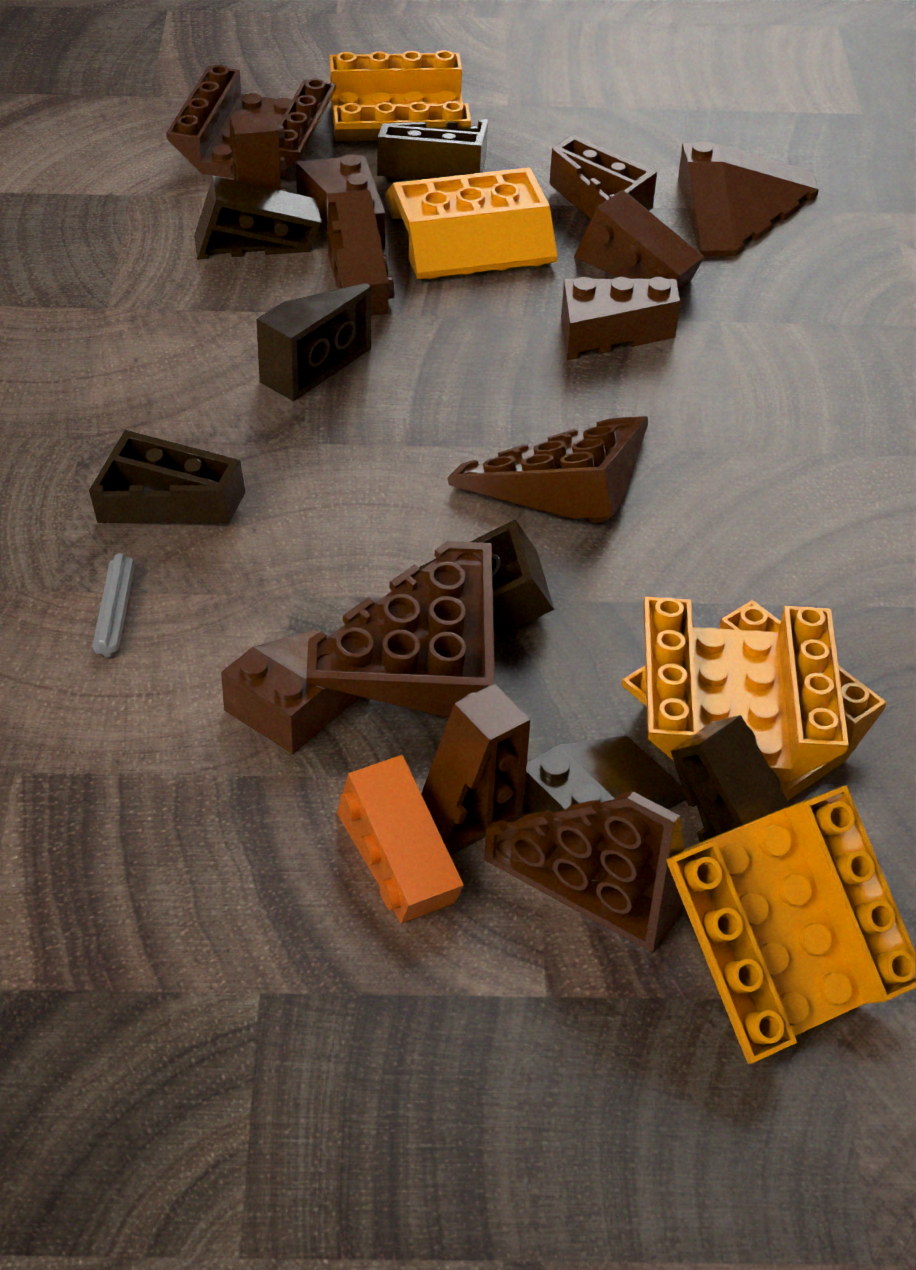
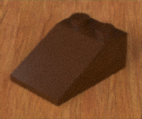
(271, 693)

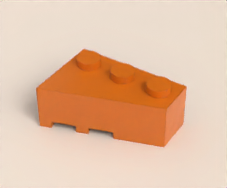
(398, 839)

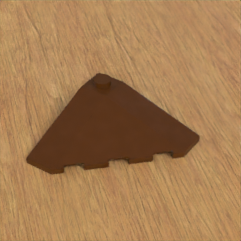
(737, 194)
(566, 475)
(420, 641)
(599, 861)

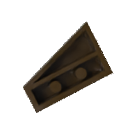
(427, 153)
(254, 219)
(166, 483)

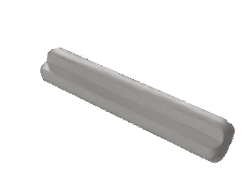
(113, 605)

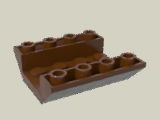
(203, 122)

